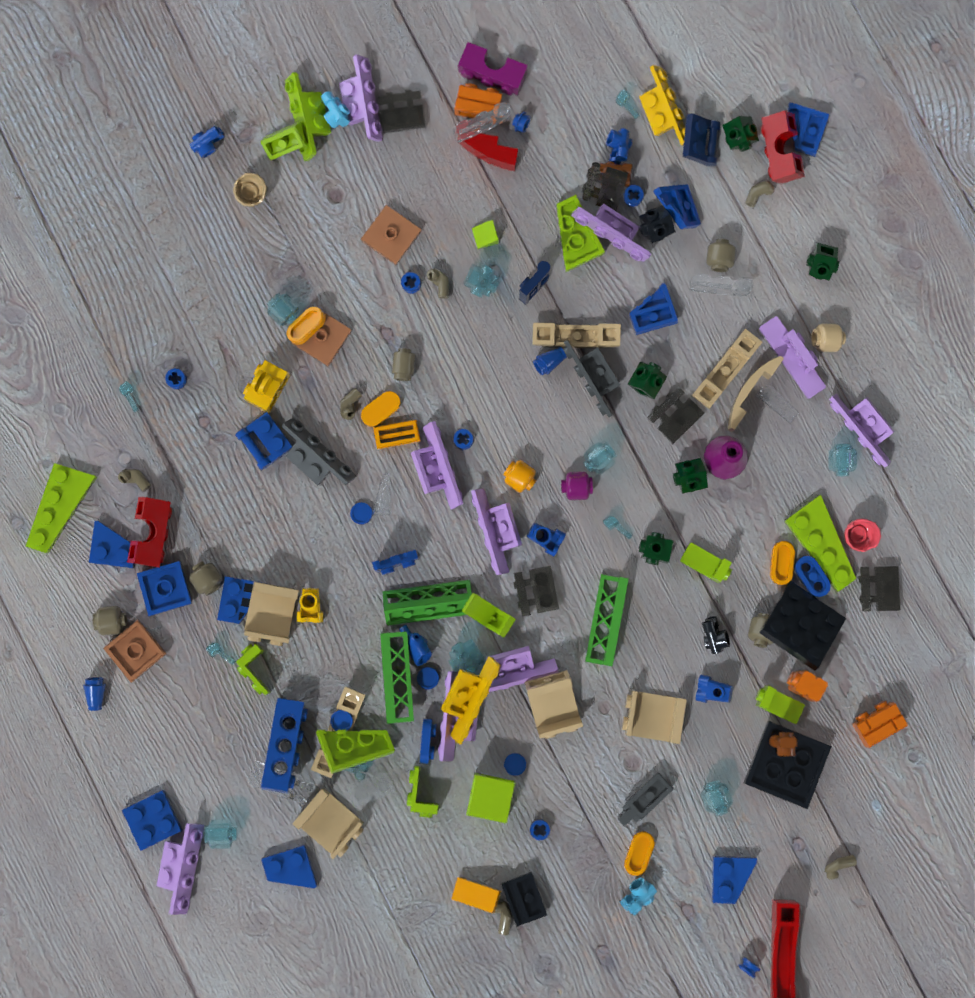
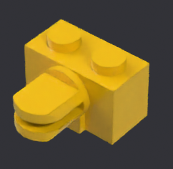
(266, 386)

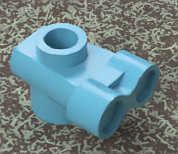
(337, 112)
(641, 895)

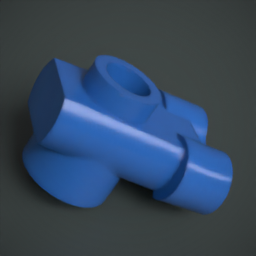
(203, 142)
(620, 145)
(550, 540)
(708, 690)

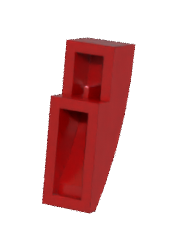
(488, 150)

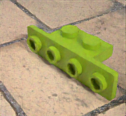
(310, 111)

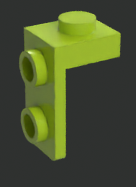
(706, 563)
(488, 615)
(249, 654)
(779, 704)
(424, 808)

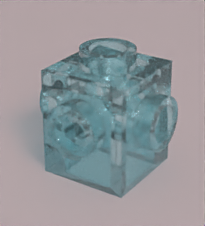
(474, 277)
(467, 650)

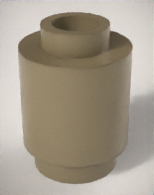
(403, 364)

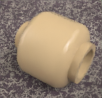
(828, 337)

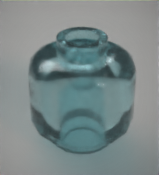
(282, 309)
(599, 458)
(842, 459)
(716, 798)
(220, 834)

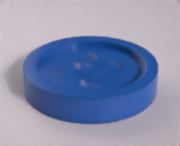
(361, 513)
(427, 678)
(341, 720)
(515, 764)

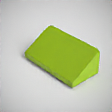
(284, 141)

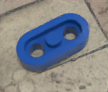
(813, 575)
(427, 750)

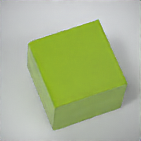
(490, 797)

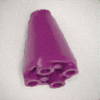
(720, 462)

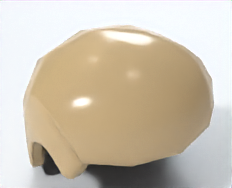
(249, 189)

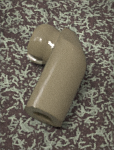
(761, 188)
(441, 281)
(347, 404)
(134, 476)
(838, 864)
(505, 918)

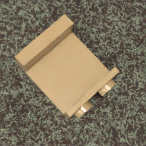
(270, 613)
(553, 704)
(654, 716)
(329, 823)

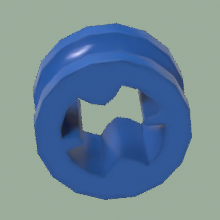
(633, 188)
(416, 288)
(170, 373)
(464, 432)
(539, 836)
(749, 967)

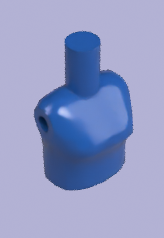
(417, 647)

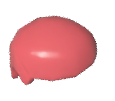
(862, 535)

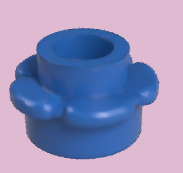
(521, 122)

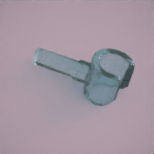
(622, 100)
(126, 388)
(611, 522)
(214, 649)
(355, 770)

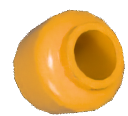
(520, 476)

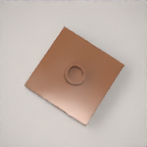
(391, 235)
(326, 341)
(134, 651)

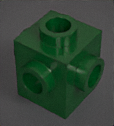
(741, 133)
(823, 261)
(647, 379)
(690, 475)
(664, 548)

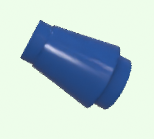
(549, 361)
(94, 692)

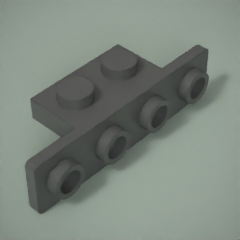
(597, 374)
(314, 457)

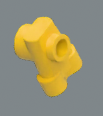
(310, 611)

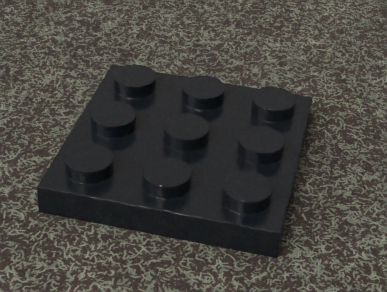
(802, 625)
(788, 776)

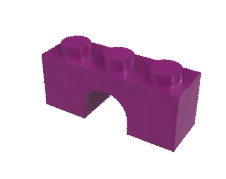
(507, 79)

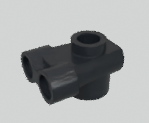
(715, 639)

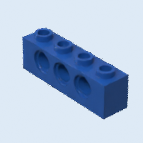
(284, 710)

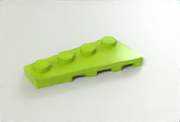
(58, 504)
(820, 540)

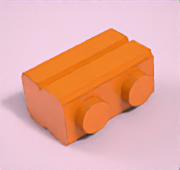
(472, 100)
(806, 685)
(879, 724)

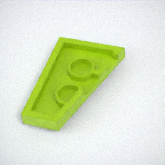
(577, 241)
(351, 748)

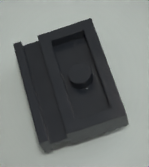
(524, 899)

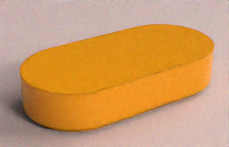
(306, 325)
(380, 409)
(782, 562)
(639, 853)

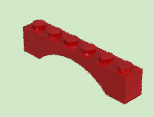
(783, 947)

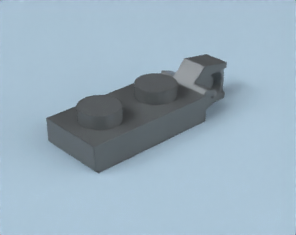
(645, 799)

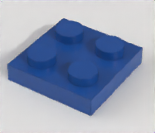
(164, 588)
(152, 820)

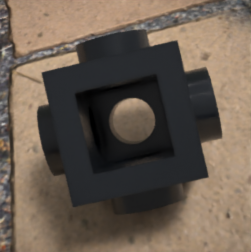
(656, 224)

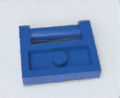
(271, 438)

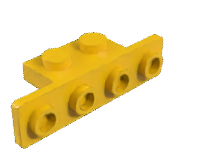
(661, 106)
(467, 696)

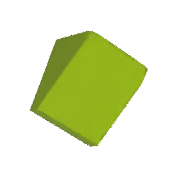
(485, 234)

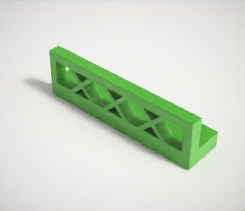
(428, 606)
(615, 621)
(388, 677)

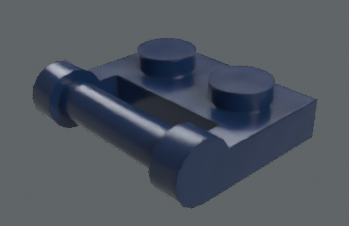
(695, 139)
(530, 287)

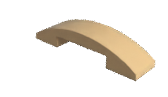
(578, 335)
(727, 368)
(737, 412)
(351, 702)

